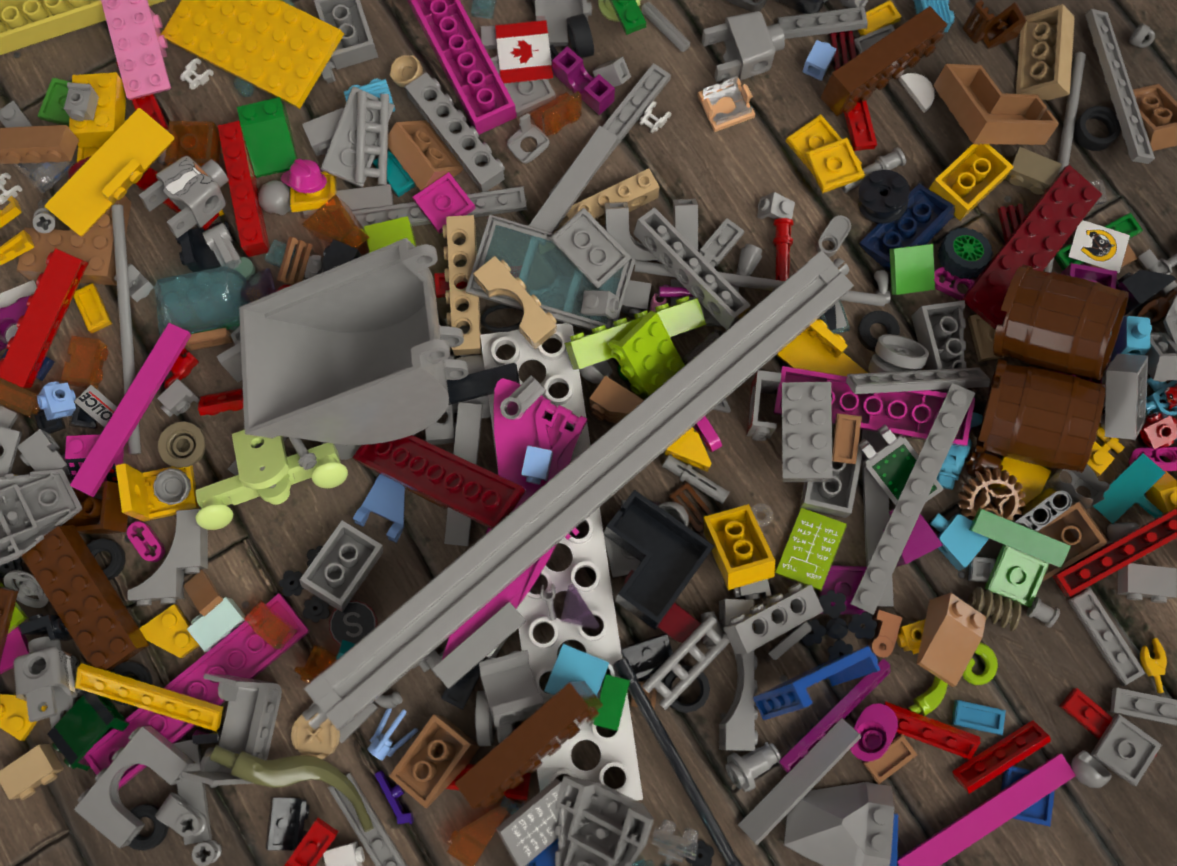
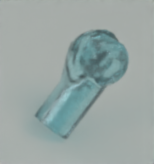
(243, 87)

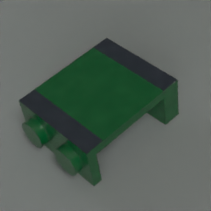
(84, 727)

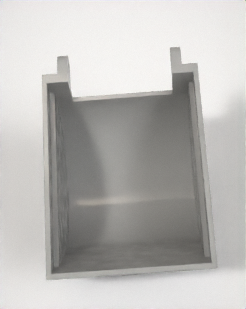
(350, 352)

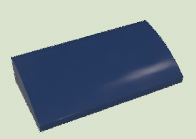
(920, 223)

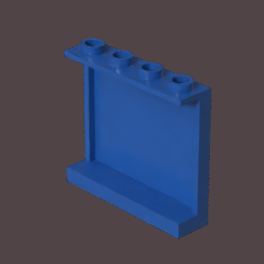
(793, 694)

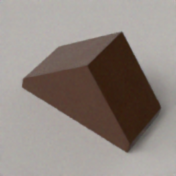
(1005, 26)

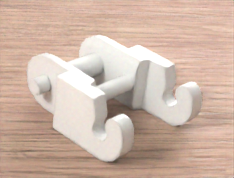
(190, 70)
(659, 122)
(12, 192)

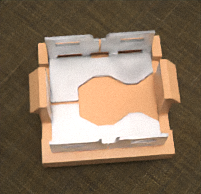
(726, 103)

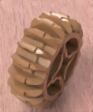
(1000, 495)

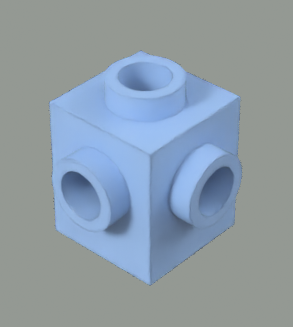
(57, 400)

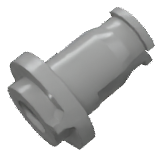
(749, 766)

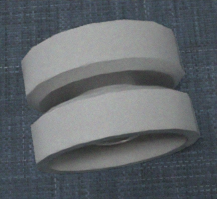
(897, 354)
(484, 723)

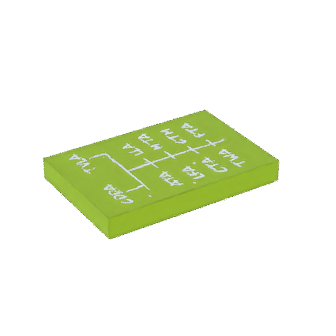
(811, 549)

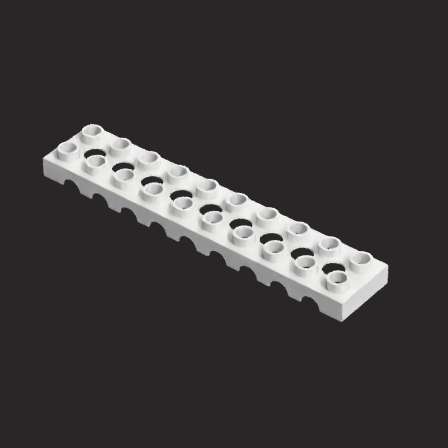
(586, 552)

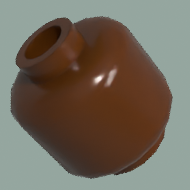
(978, 461)

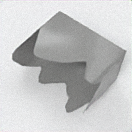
(1088, 479)

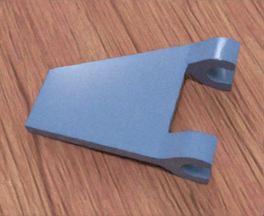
(387, 501)

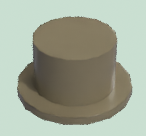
(181, 444)

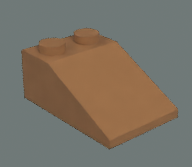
(1158, 115)
(612, 401)
(1077, 530)
(950, 637)
(434, 760)

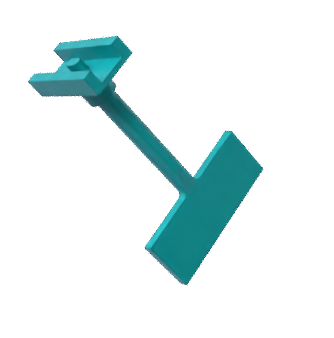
(1130, 489)

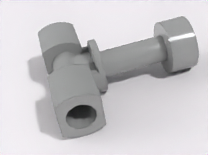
(1149, 262)

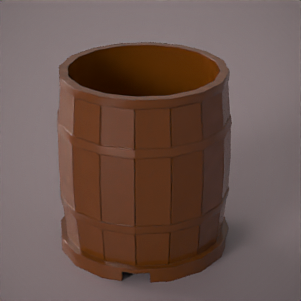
(1060, 322)
(1041, 417)

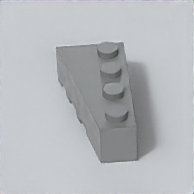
(941, 333)

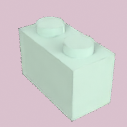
(216, 624)

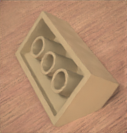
(1046, 53)

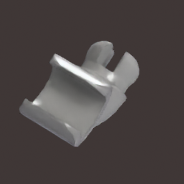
(882, 280)
(389, 701)

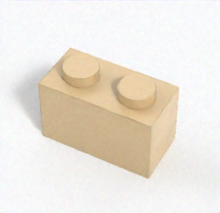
(29, 772)

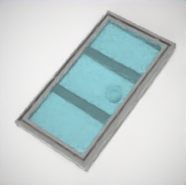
(544, 272)

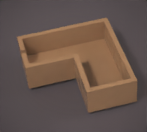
(990, 115)
(94, 247)

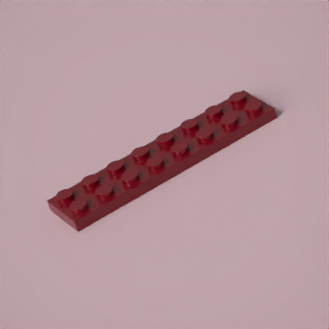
(1033, 242)
(443, 478)

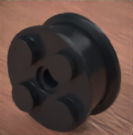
(883, 196)

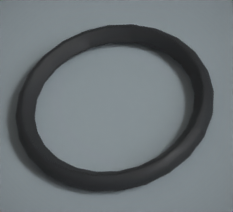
(498, 329)

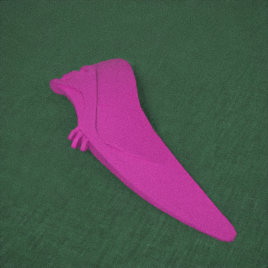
(511, 446)

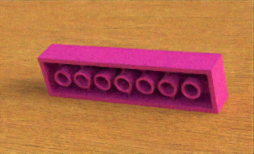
(465, 62)
(903, 412)

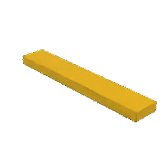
(148, 697)

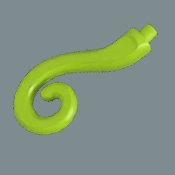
(934, 695)

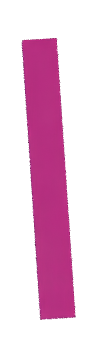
(130, 410)
(990, 814)

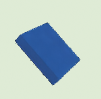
(1038, 812)

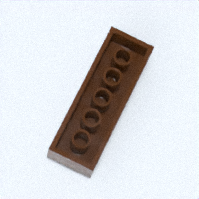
(883, 61)
(84, 599)
(529, 744)

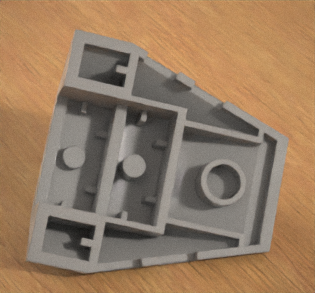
(32, 508)
(599, 825)
(843, 825)

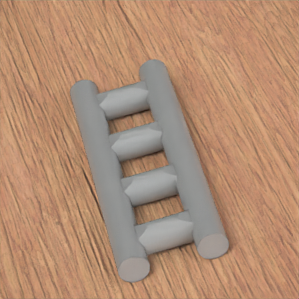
(381, 128)
(671, 663)

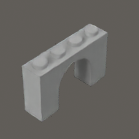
(617, 225)
(102, 802)

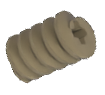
(996, 607)

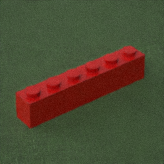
(243, 190)
(42, 318)
(1118, 554)

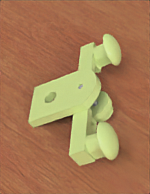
(265, 474)

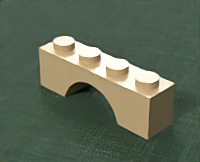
(497, 280)

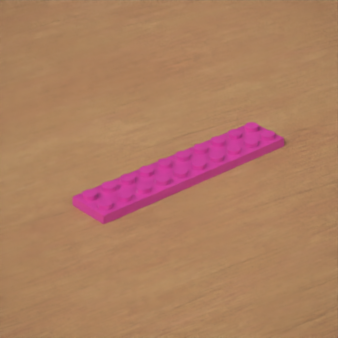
(238, 654)

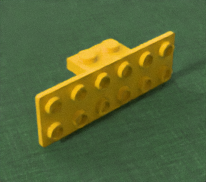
(110, 172)
(819, 351)

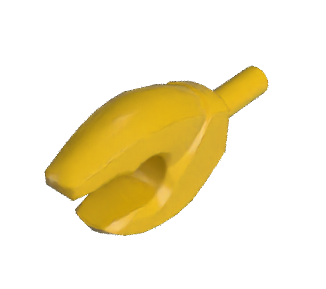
(1156, 666)

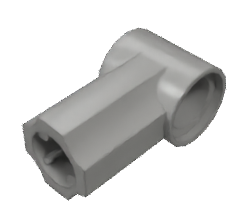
(221, 243)
(524, 397)

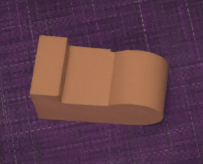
(885, 634)

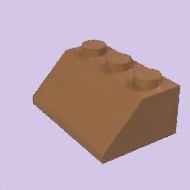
(422, 152)

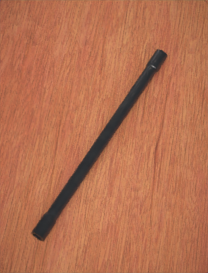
(626, 672)

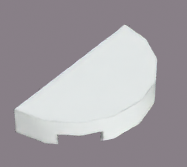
(919, 89)

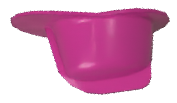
(304, 176)
(877, 729)

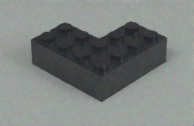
(667, 554)

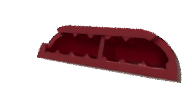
(677, 622)

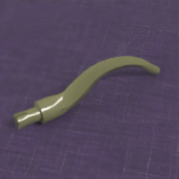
(289, 771)

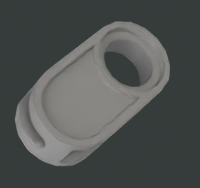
(836, 233)

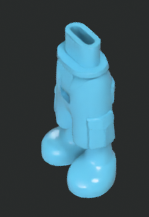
(956, 457)

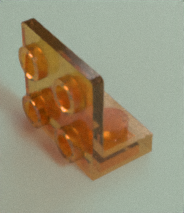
(558, 113)

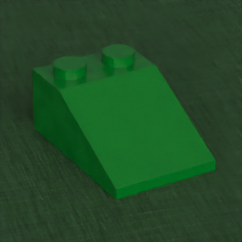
(267, 136)

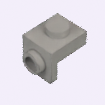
(775, 207)
(138, 284)
(600, 304)

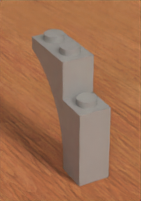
(187, 553)

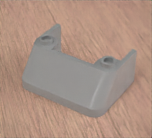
(246, 726)

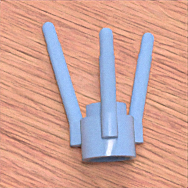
(381, 744)

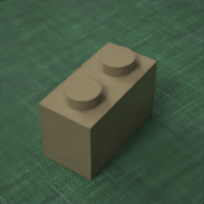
(1032, 171)

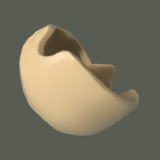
(405, 70)

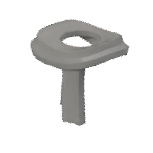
(527, 130)

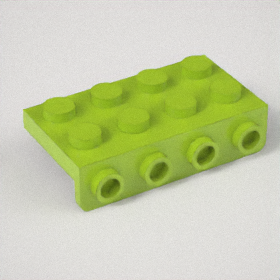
(647, 356)

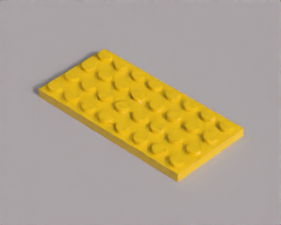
(257, 42)

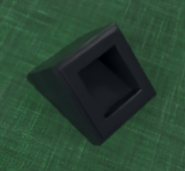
(81, 419)

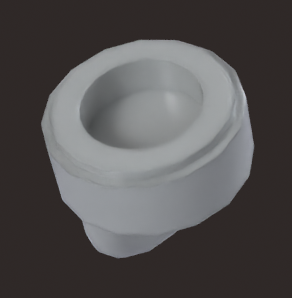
(1139, 34)

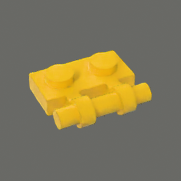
(1099, 456)

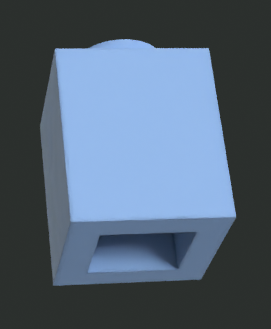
(819, 60)
(536, 464)

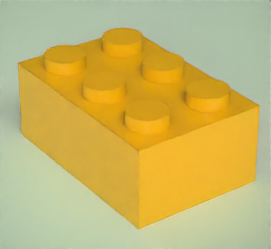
(109, 110)
(971, 178)
(739, 547)

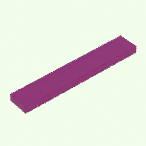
(840, 711)

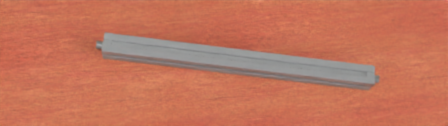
(573, 494)

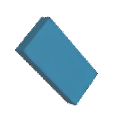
(978, 717)

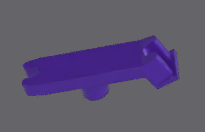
(392, 795)

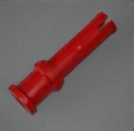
(783, 243)

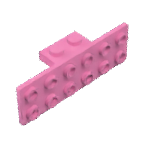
(137, 46)

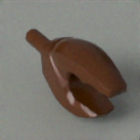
(1158, 307)

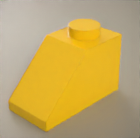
(690, 450)
(1164, 493)

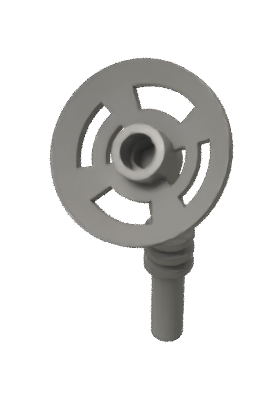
(28, 587)

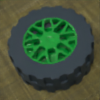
(965, 253)

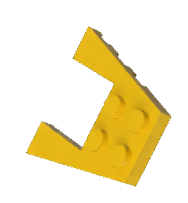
(19, 243)

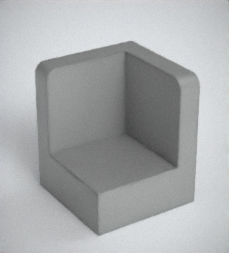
(613, 71)

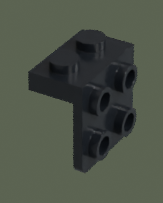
(195, 250)

